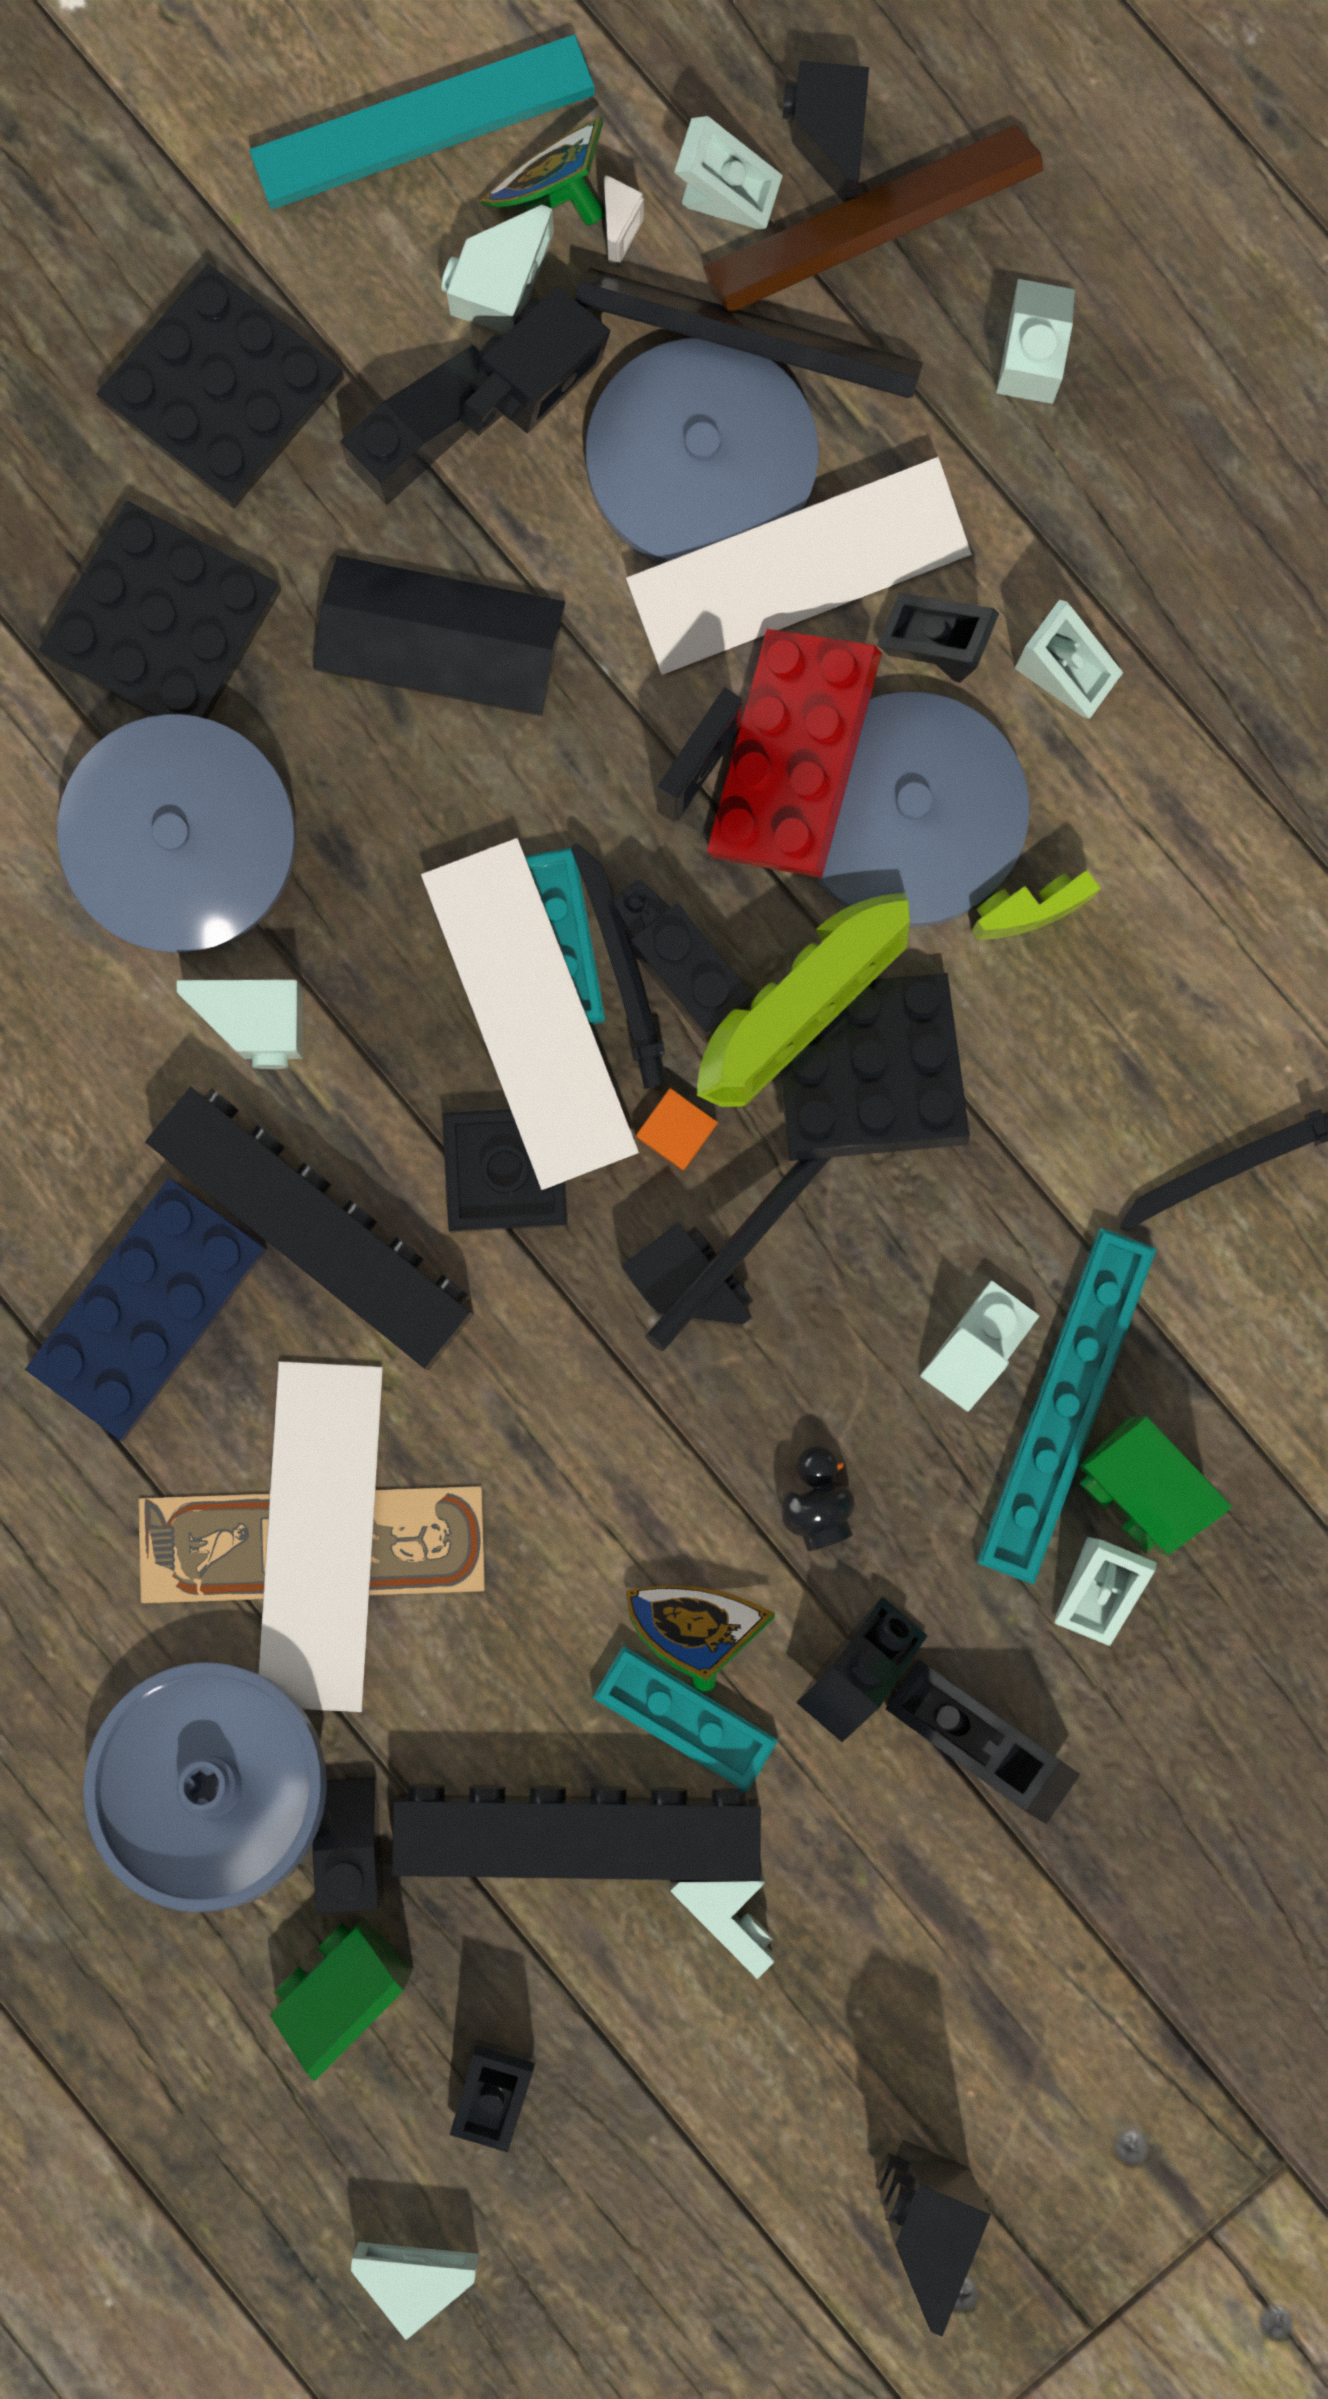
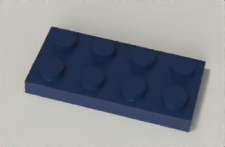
(145, 1309)

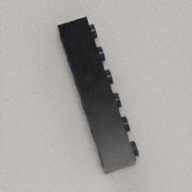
(309, 1227)
(577, 1835)

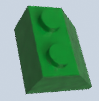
(1150, 1486)
(339, 1996)

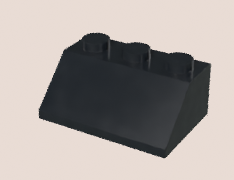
(934, 2223)

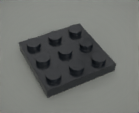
(220, 385)
(159, 617)
(879, 1076)

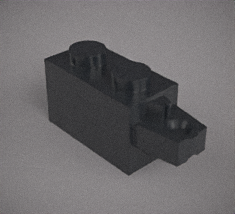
(535, 363)
(680, 959)

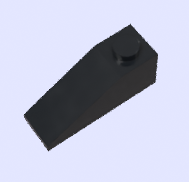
(412, 427)
(982, 1742)

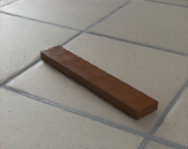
(873, 218)

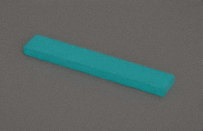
(422, 122)
(1066, 1405)

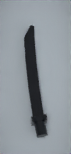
(647, 1049)
(1310, 1130)

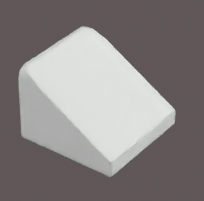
(623, 217)

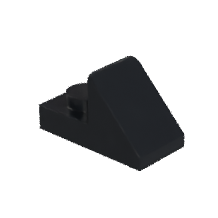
(938, 633)
(493, 2095)

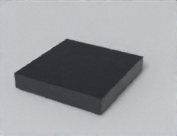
(699, 756)
(493, 1178)

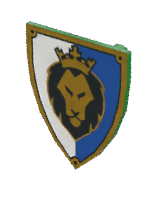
(555, 176)
(695, 1627)

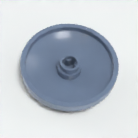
(698, 447)
(928, 809)
(176, 833)
(204, 1787)

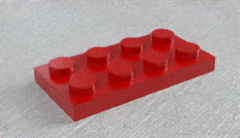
(794, 752)

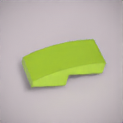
(1021, 913)

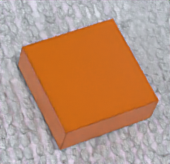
(676, 1130)

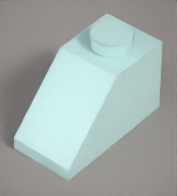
(499, 270)
(1036, 341)
(253, 1016)

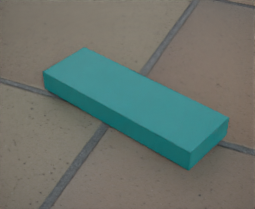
(563, 899)
(685, 1718)

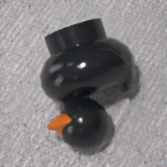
(822, 1512)

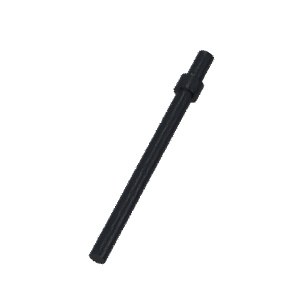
(733, 1252)

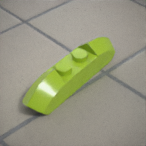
(786, 1017)

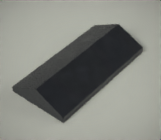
(438, 635)

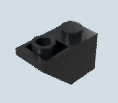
(670, 1266)
(862, 1670)

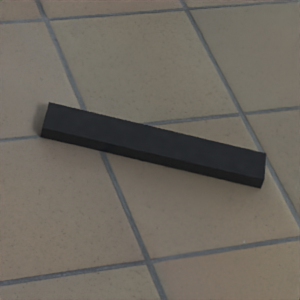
(749, 332)

